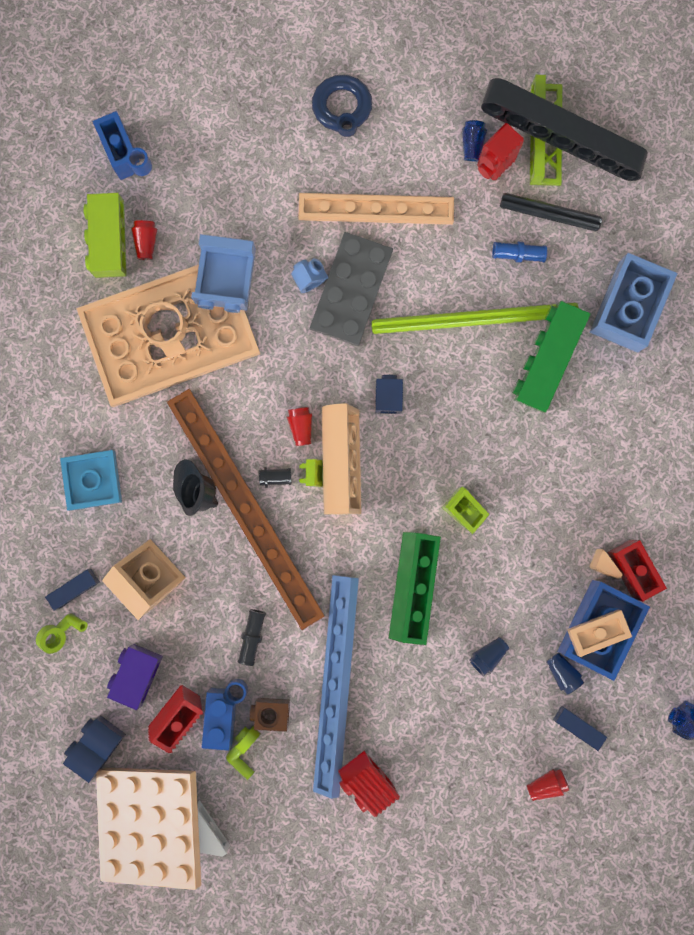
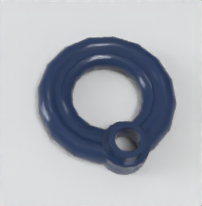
(335, 122)

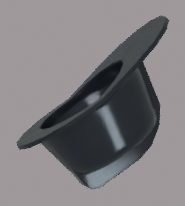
(193, 489)

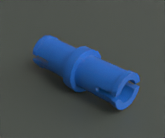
(519, 252)

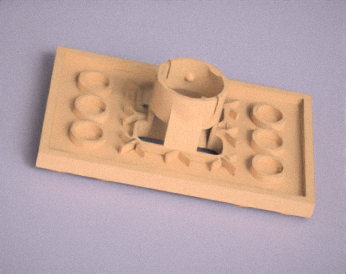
(123, 341)

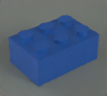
(598, 601)

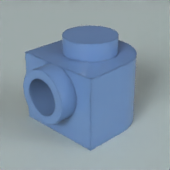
(309, 274)

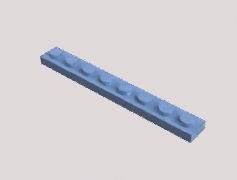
(335, 686)

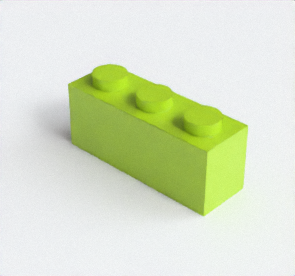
(105, 235)

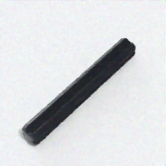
(550, 212)

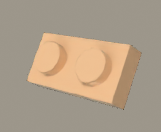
(599, 633)

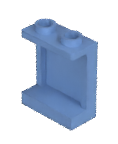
(224, 273)

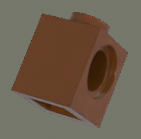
(281, 707)

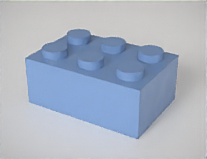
(633, 302)

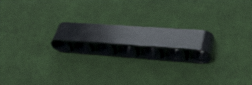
(563, 129)

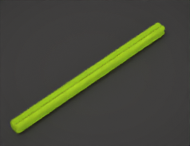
(461, 319)

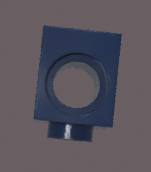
(389, 395)

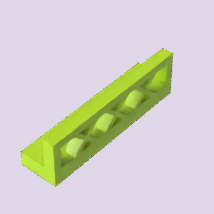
(538, 157)

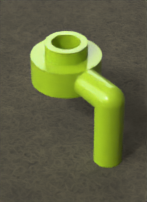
(58, 631)
(244, 739)

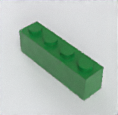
(551, 357)
(414, 588)

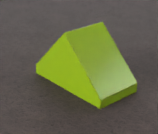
(465, 509)

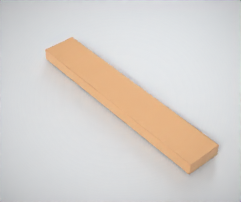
(376, 208)

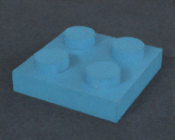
(91, 480)

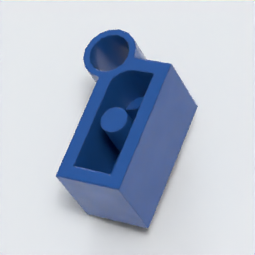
(120, 147)
(220, 716)

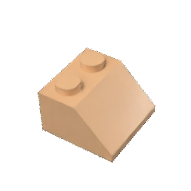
(143, 579)

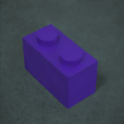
(134, 676)

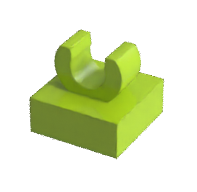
(314, 473)

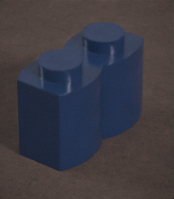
(94, 748)

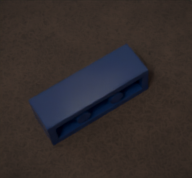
(72, 589)
(580, 728)

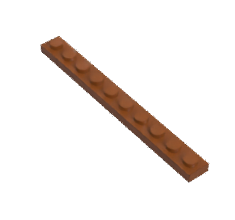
(246, 509)

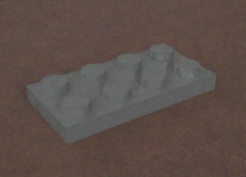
(351, 289)

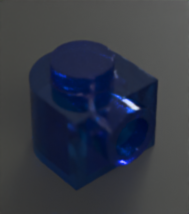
(683, 720)

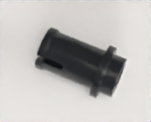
(275, 477)

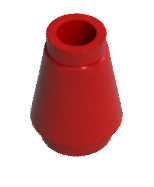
(144, 238)
(301, 425)
(548, 785)

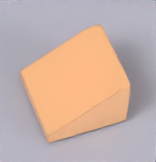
(602, 563)

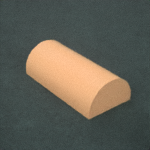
(341, 459)

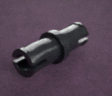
(251, 637)

